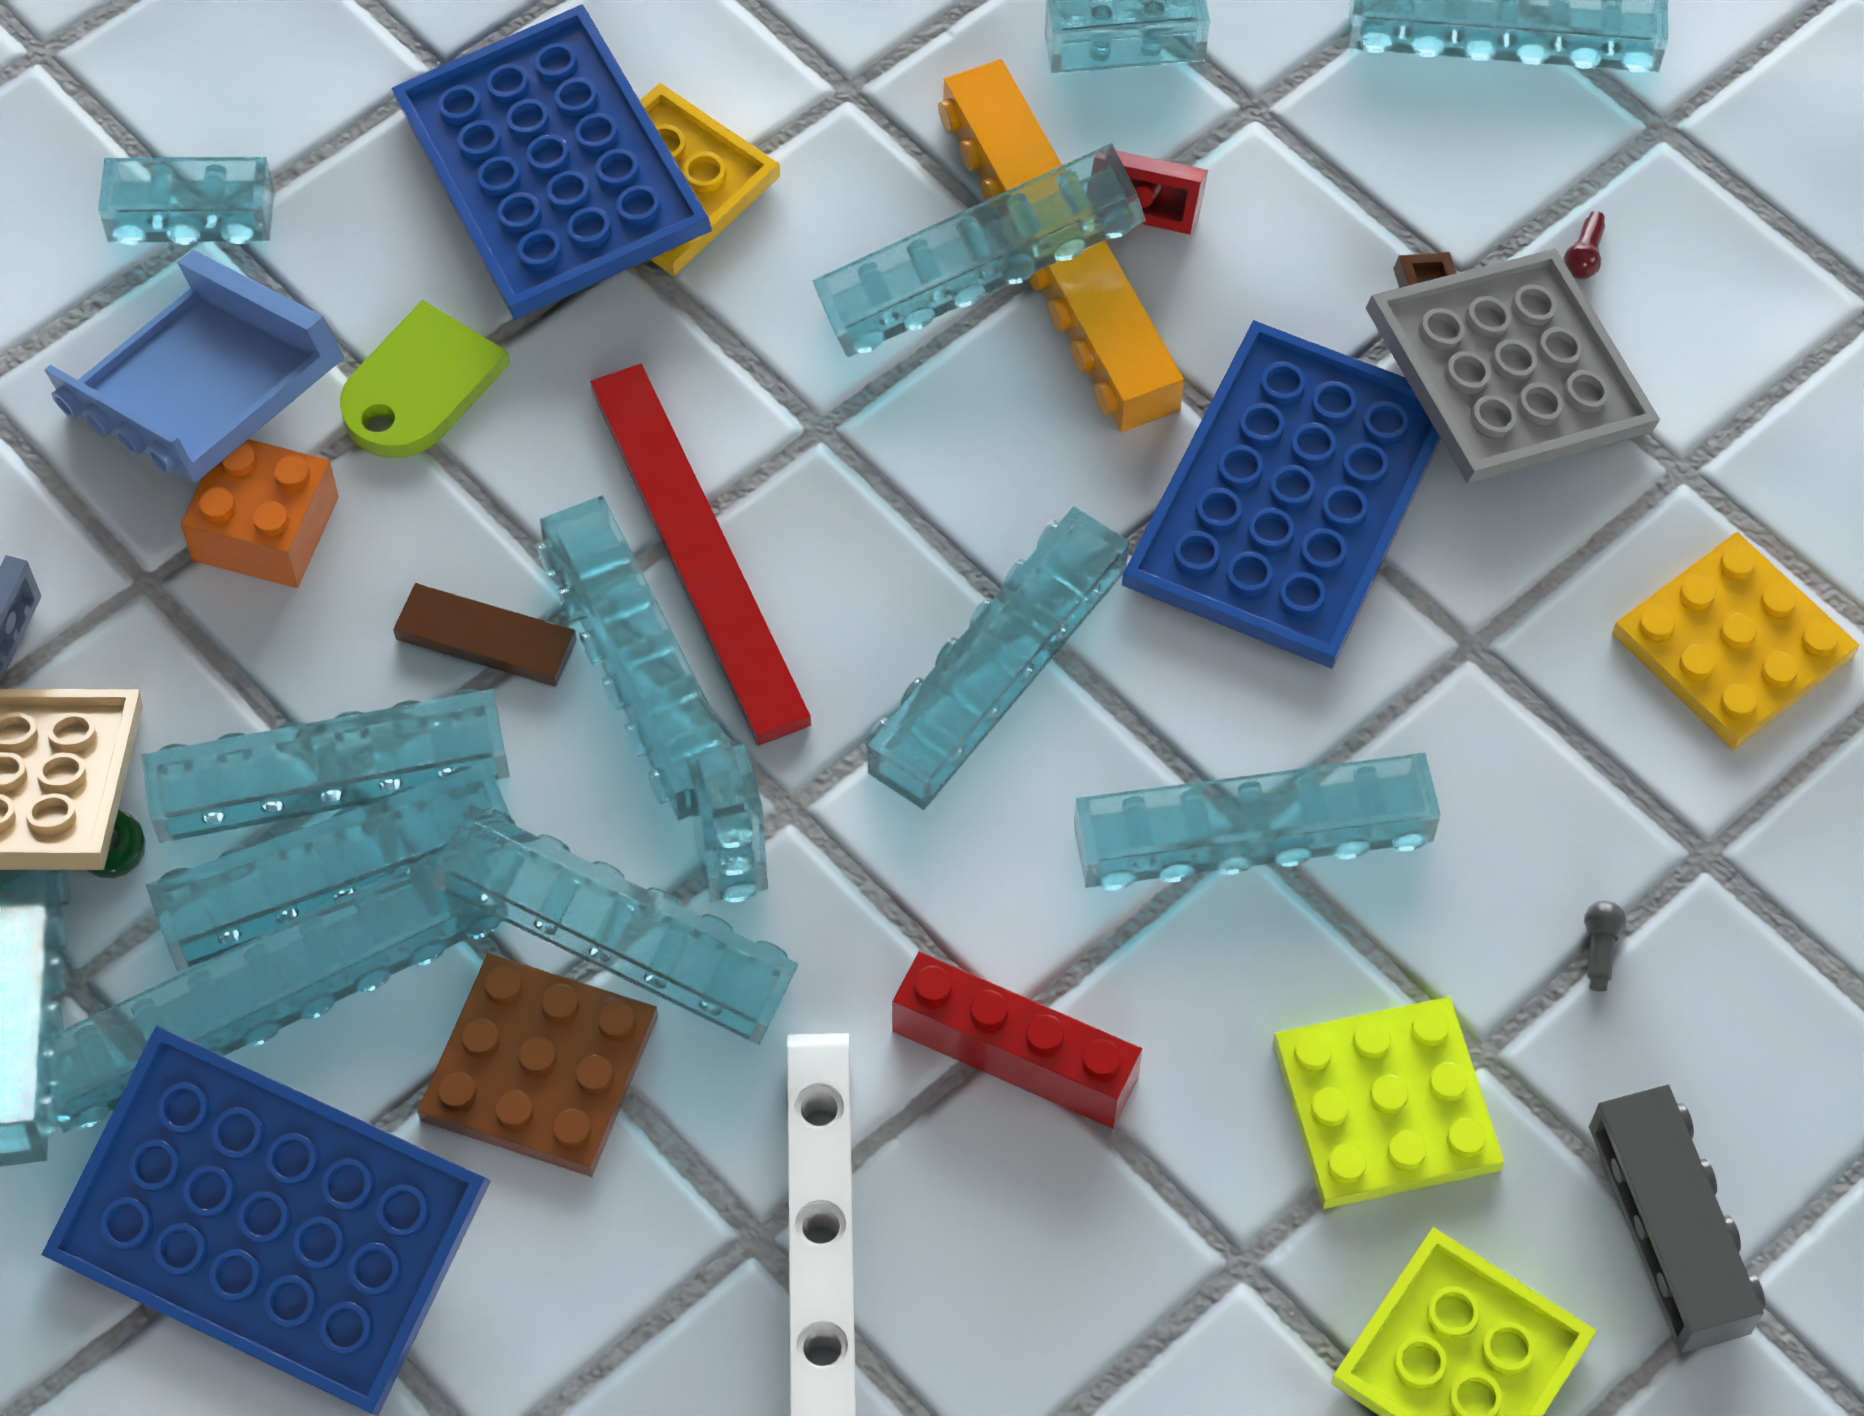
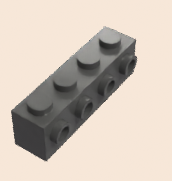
(1677, 1219)

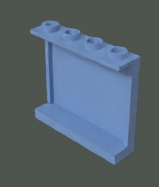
(202, 371)

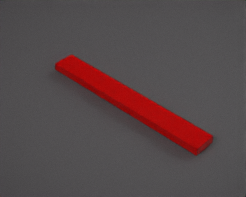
(701, 555)

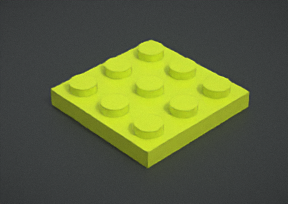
(1387, 1102)
(1461, 1341)

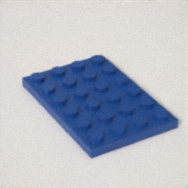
(550, 161)
(1287, 495)
(267, 1219)

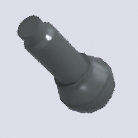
(1604, 924)

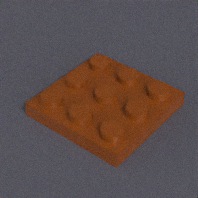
(538, 1064)

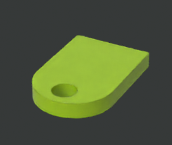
(421, 380)

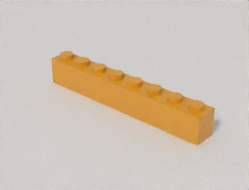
(1086, 294)

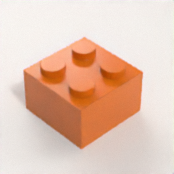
(261, 512)

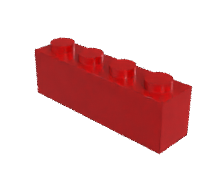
(1016, 1039)

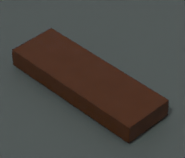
(485, 634)

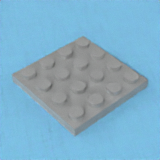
(1511, 365)

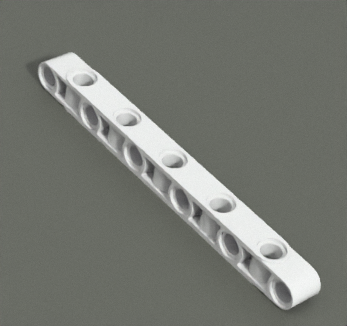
(820, 1197)

